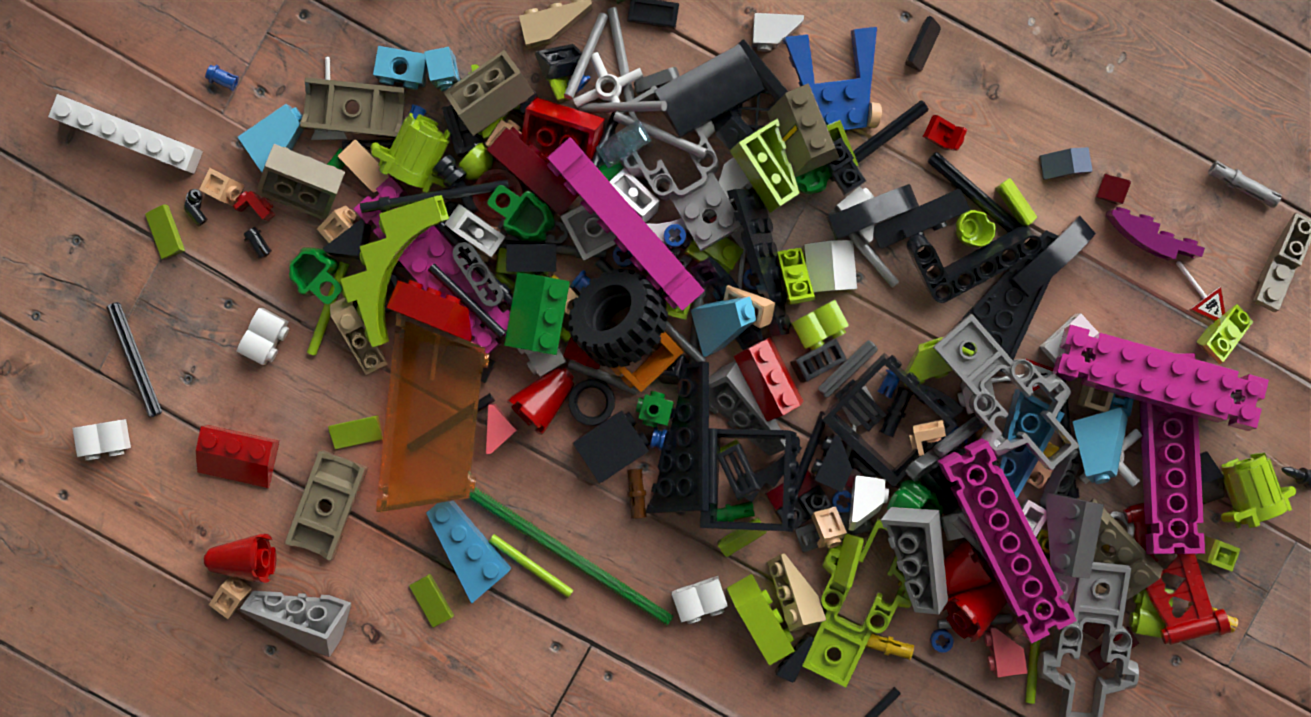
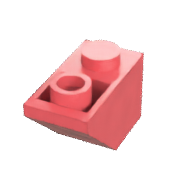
(1006, 655)

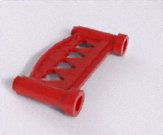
(1199, 618)

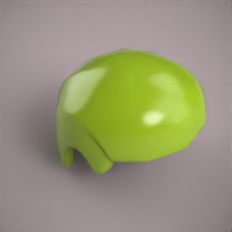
(476, 162)
(975, 229)

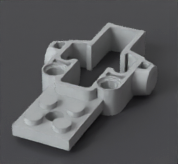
(695, 199)
(986, 362)
(1096, 608)

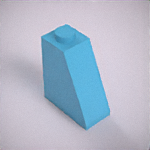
(278, 128)
(722, 322)
(1101, 443)

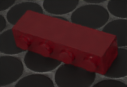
(530, 169)

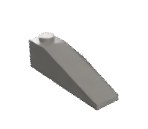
(734, 400)
(303, 619)

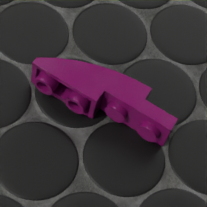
(1145, 235)

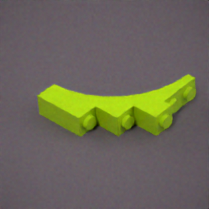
(380, 257)

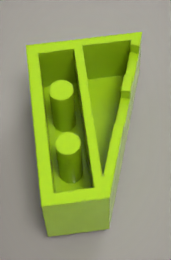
(766, 166)

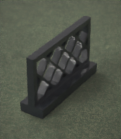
(767, 78)

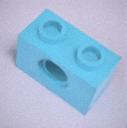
(389, 58)
(442, 67)

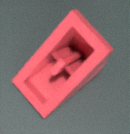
(499, 428)

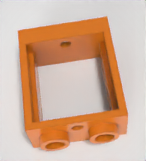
(653, 366)

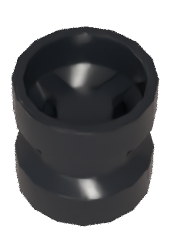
(449, 172)

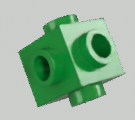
(663, 413)

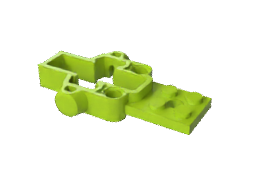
(843, 634)

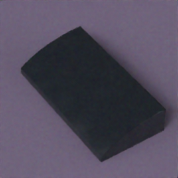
(709, 90)

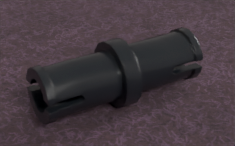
(896, 412)

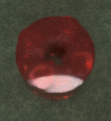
(495, 175)

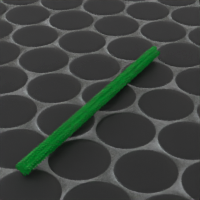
(571, 556)

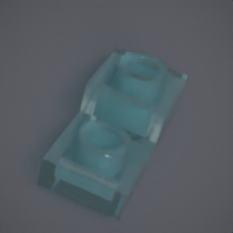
(623, 143)

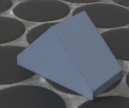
(1065, 163)

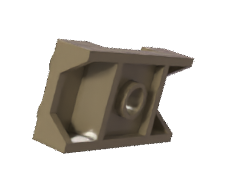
(378, 115)
(333, 480)
(1128, 552)

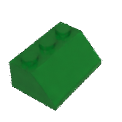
(536, 313)

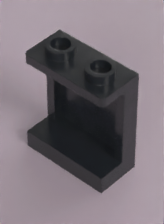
(612, 445)

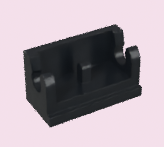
(460, 134)
(531, 257)

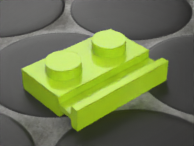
(723, 252)

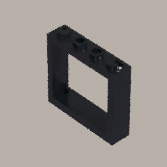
(857, 443)
(708, 519)

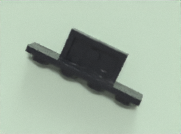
(918, 219)

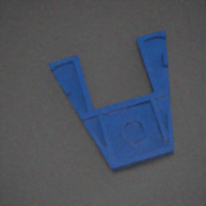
(839, 99)

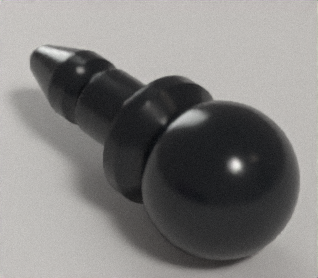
(1302, 475)

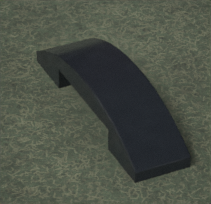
(872, 211)
(1054, 256)
(715, 277)

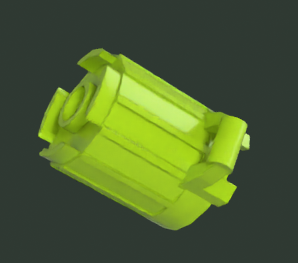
(414, 152)
(1254, 491)

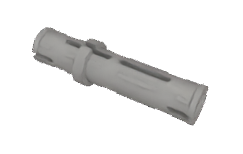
(1237, 180)

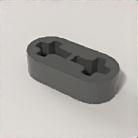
(657, 79)

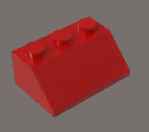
(551, 124)
(431, 308)
(768, 379)
(236, 455)

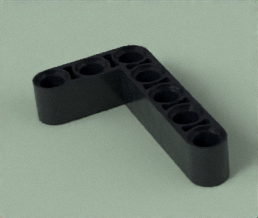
(971, 263)

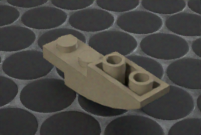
(1282, 263)

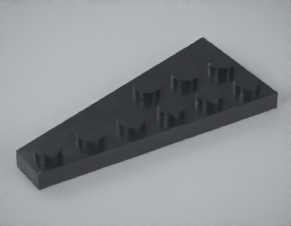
(761, 253)
(1006, 309)
(685, 450)

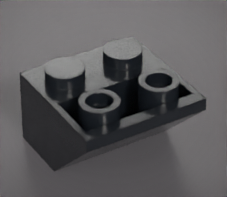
(834, 465)

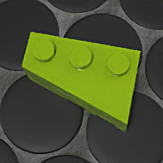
(761, 619)

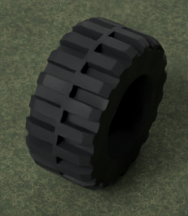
(634, 334)

